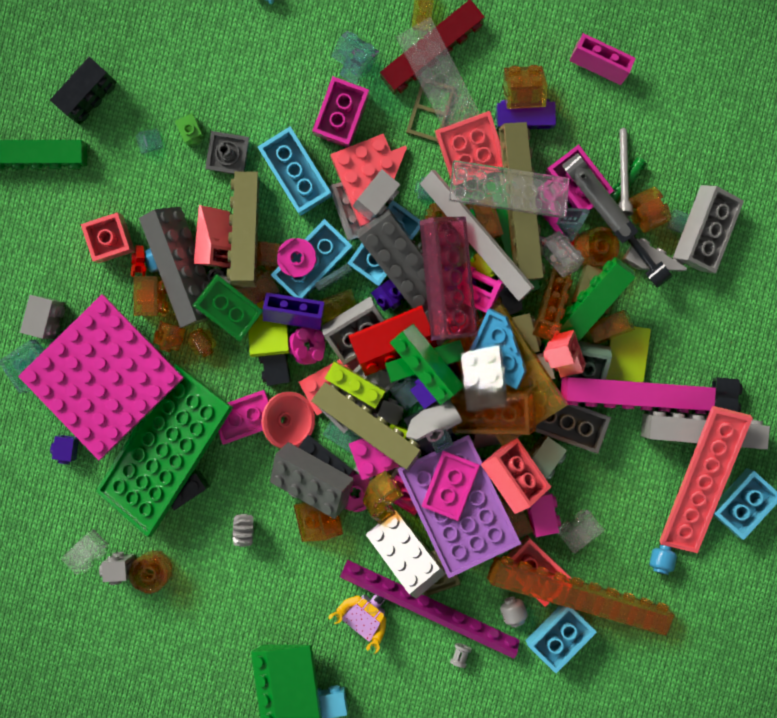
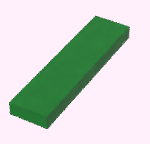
(448, 352)

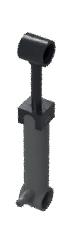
(613, 215)

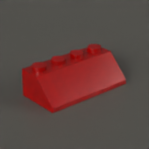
(373, 343)

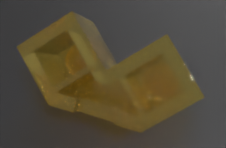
(380, 495)

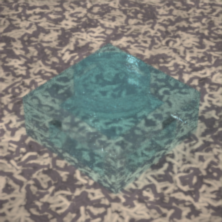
(678, 221)
(443, 443)

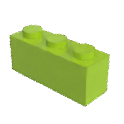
(355, 384)

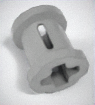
(456, 660)

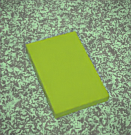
(267, 337)
(629, 355)

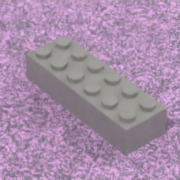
(689, 429)

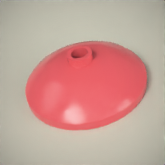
(298, 419)

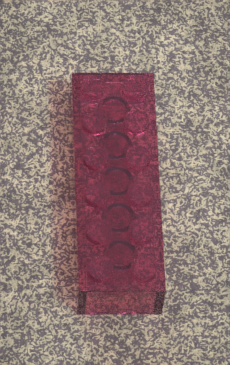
(448, 277)

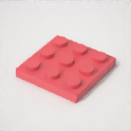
(470, 141)

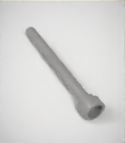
(625, 204)

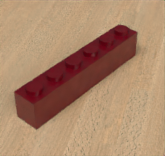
(452, 31)

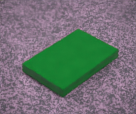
(228, 308)

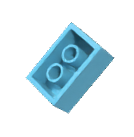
(745, 503)
(560, 637)

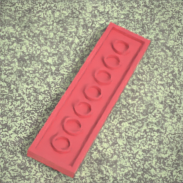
(705, 479)

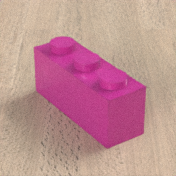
(602, 59)

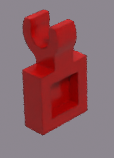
(137, 261)

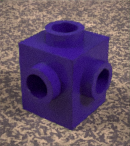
(387, 296)

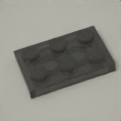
(484, 379)

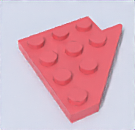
(362, 163)

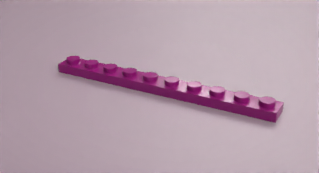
(430, 609)

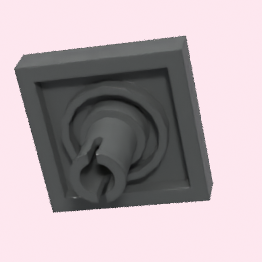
(227, 153)

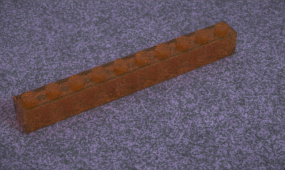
(579, 595)

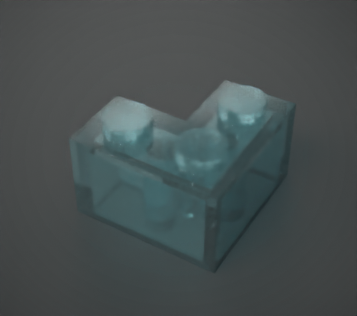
(355, 55)

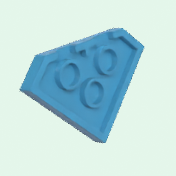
(498, 331)

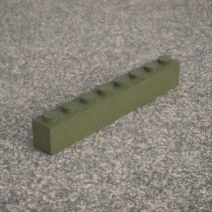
(522, 226)

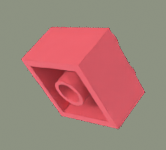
(107, 238)

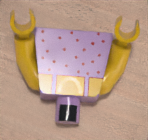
(364, 617)

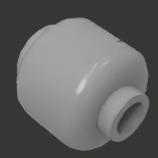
(514, 612)

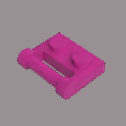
(483, 299)

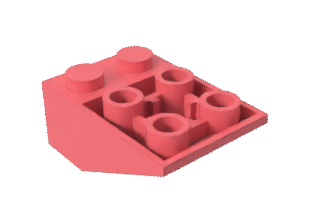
(212, 237)

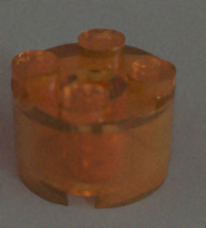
(649, 209)
(597, 246)
(146, 581)

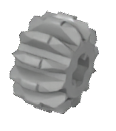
(243, 530)

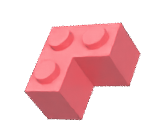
(565, 354)

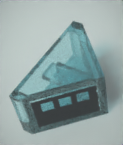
(572, 222)

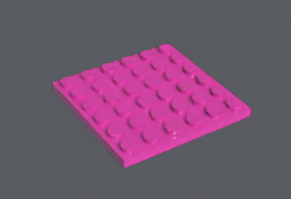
(101, 377)

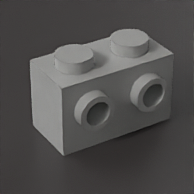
(116, 568)

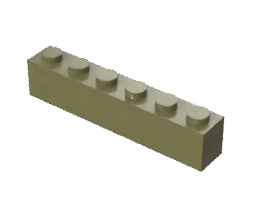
(244, 229)
(366, 426)

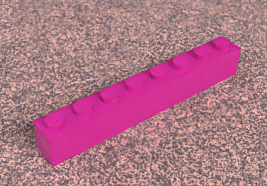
(637, 394)

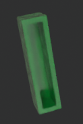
(426, 364)

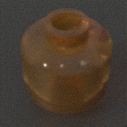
(202, 342)

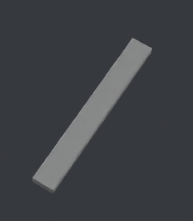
(479, 237)

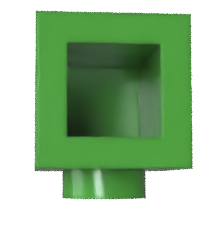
(190, 130)

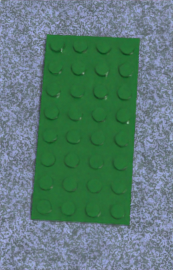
(163, 453)

